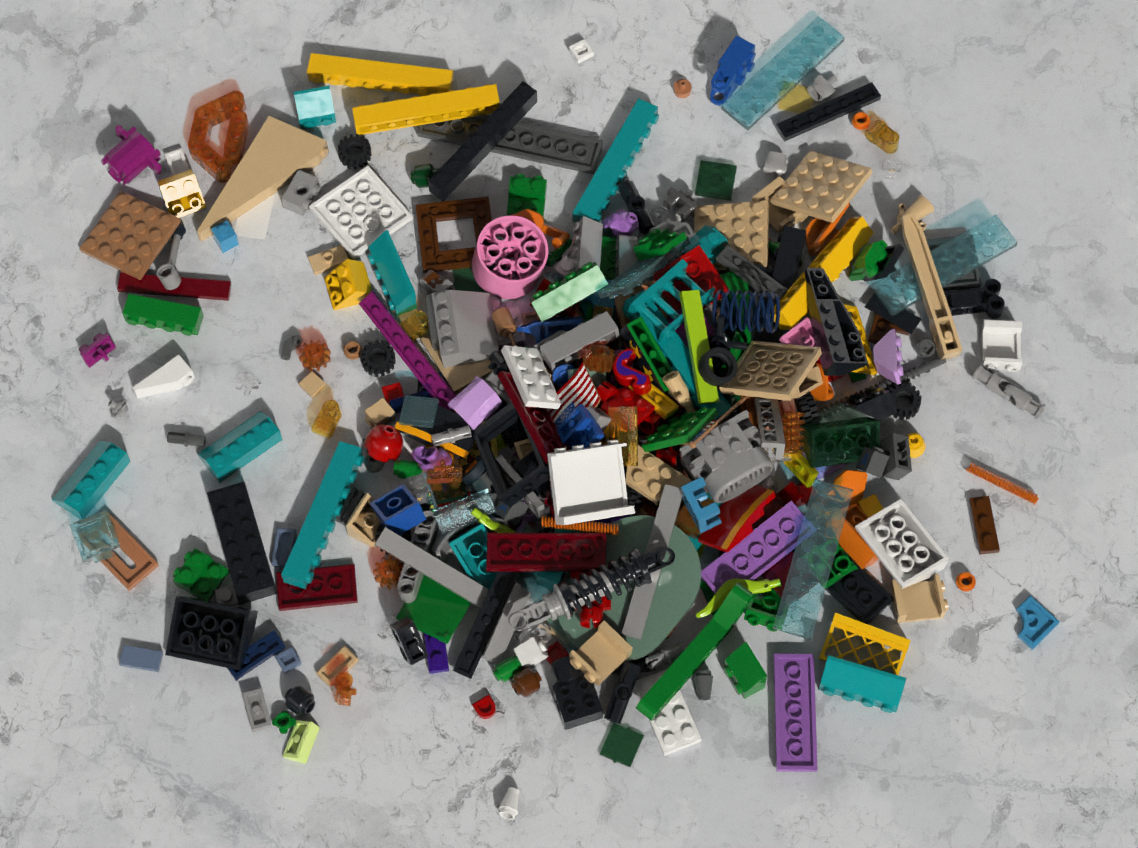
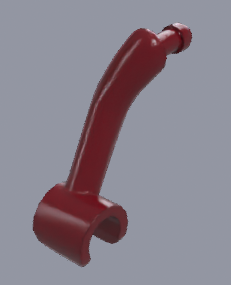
(549, 502)

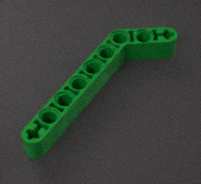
(696, 652)

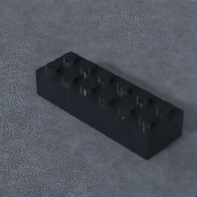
(242, 543)

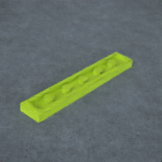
(697, 343)

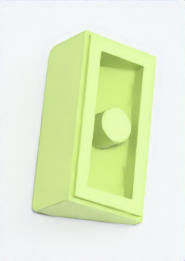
(301, 741)

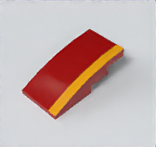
(737, 518)

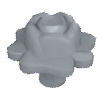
(118, 408)

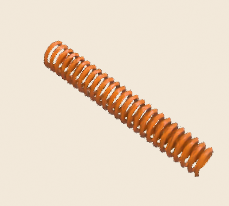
(1003, 484)
(578, 526)

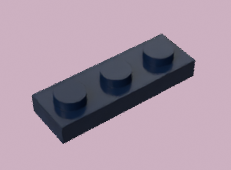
(259, 653)

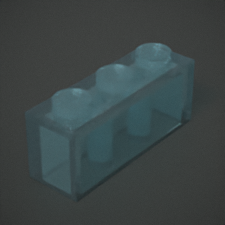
(459, 512)

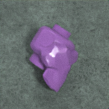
(621, 222)
(431, 457)

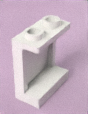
(1001, 345)

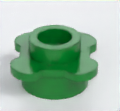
(283, 716)

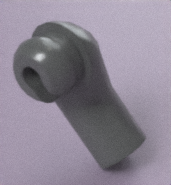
(290, 345)

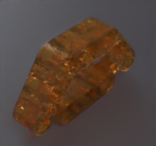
(233, 109)

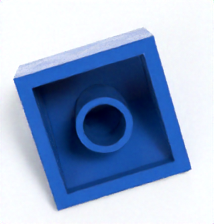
(398, 510)

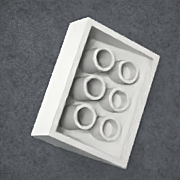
(902, 544)

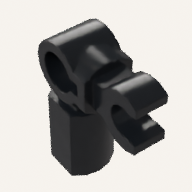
(498, 362)

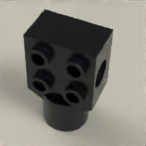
(574, 695)

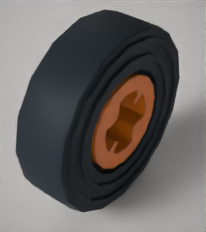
(473, 470)

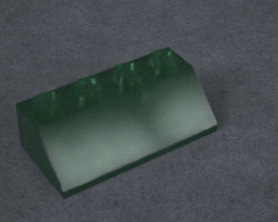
(839, 440)

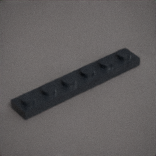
(828, 111)
(485, 623)

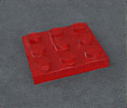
(699, 270)

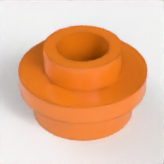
(861, 116)
(965, 576)

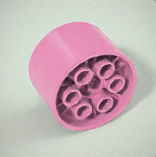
(522, 235)

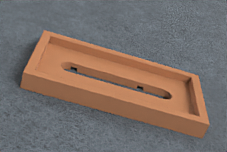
(144, 562)

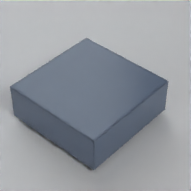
(288, 660)

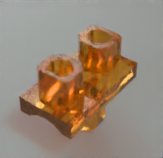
(444, 474)
(343, 689)

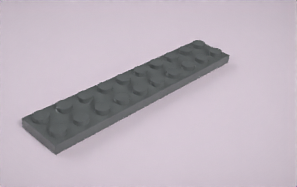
(525, 142)

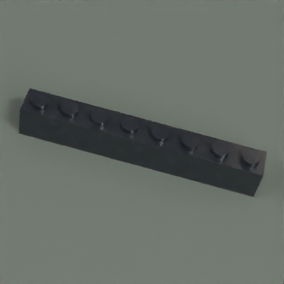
(482, 141)
(785, 270)

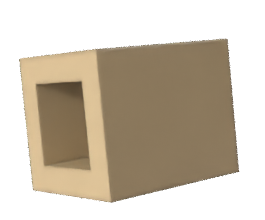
(379, 414)

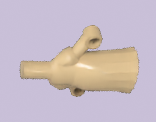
(920, 208)
(678, 390)

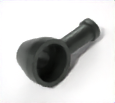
(372, 467)

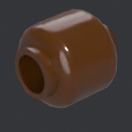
(526, 682)

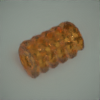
(791, 426)

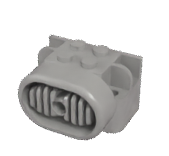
(728, 459)

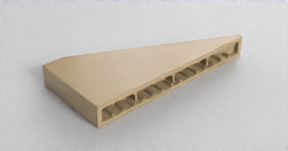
(264, 170)

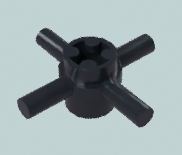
(721, 337)

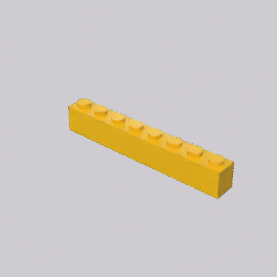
(378, 75)
(426, 109)
(833, 259)

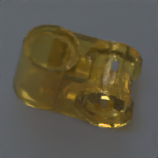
(881, 134)
(413, 325)
(326, 422)

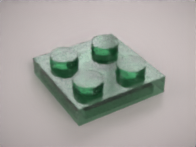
(715, 180)

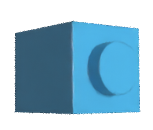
(224, 236)

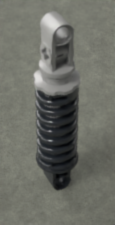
(592, 588)

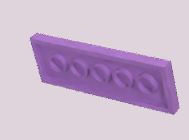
(758, 550)
(795, 713)

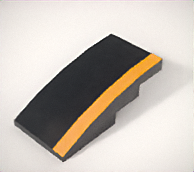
(443, 420)

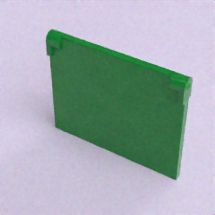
(435, 610)

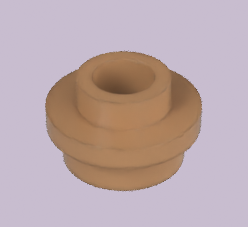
(350, 346)

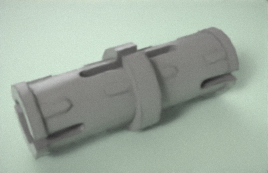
(451, 435)
(664, 656)

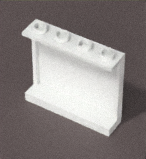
(588, 483)

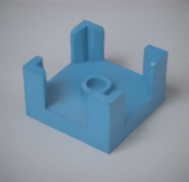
(693, 495)

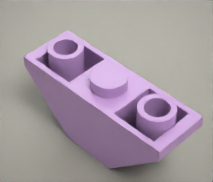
(888, 357)

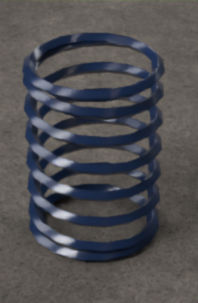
(766, 319)

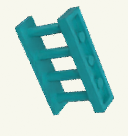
(653, 295)

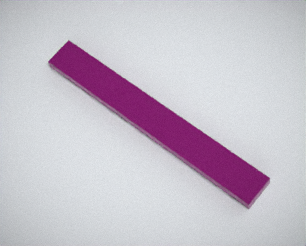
(407, 349)

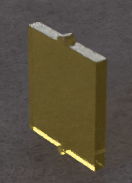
(797, 100)

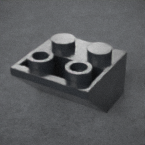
(873, 403)

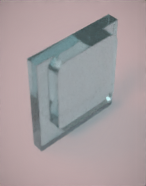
(418, 411)

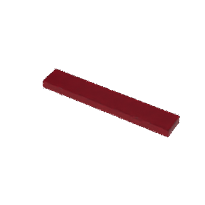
(188, 288)

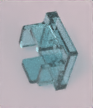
(95, 537)

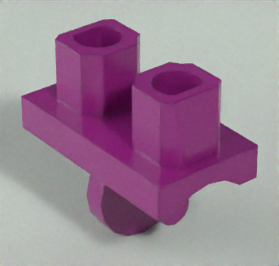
(97, 350)

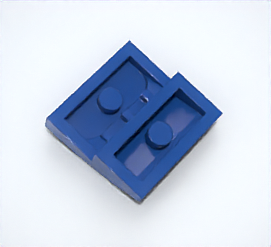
(580, 428)

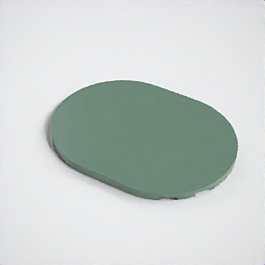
(673, 595)

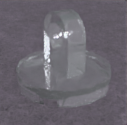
(525, 634)

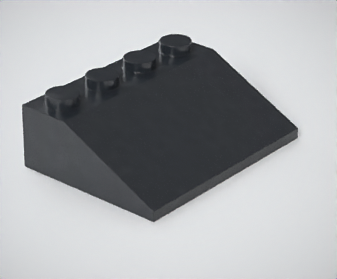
(210, 632)

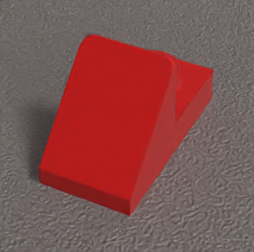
(797, 493)

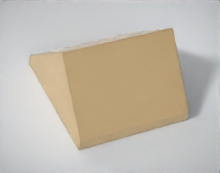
(363, 522)

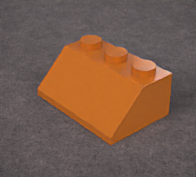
(852, 541)

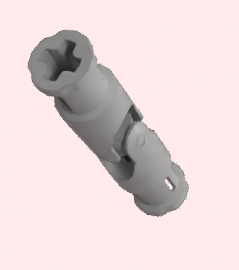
(1016, 396)

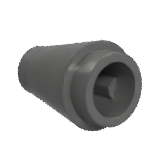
(703, 683)

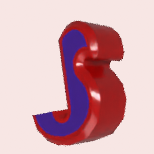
(628, 376)

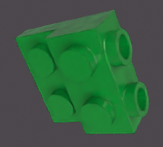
(526, 194)
(657, 243)
(200, 575)
(763, 609)

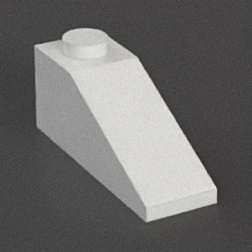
(167, 378)

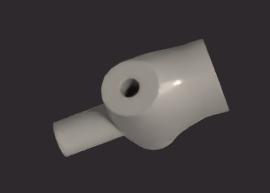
(821, 87)
(775, 165)

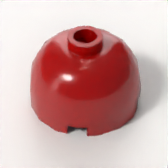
(384, 443)

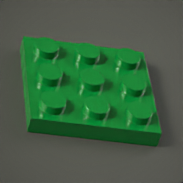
(679, 429)

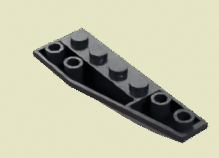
(832, 326)

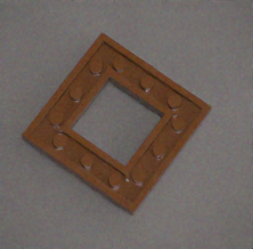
(435, 212)

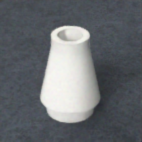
(509, 805)

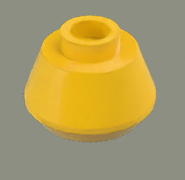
(916, 444)

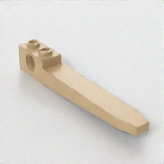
(933, 296)

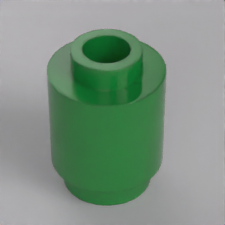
(406, 468)
(507, 668)

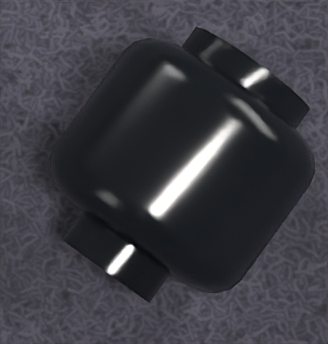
(299, 700)

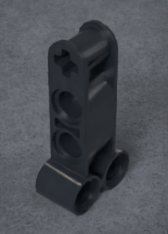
(977, 300)

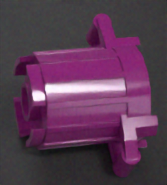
(131, 156)

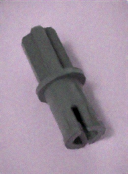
(186, 439)

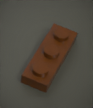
(984, 525)

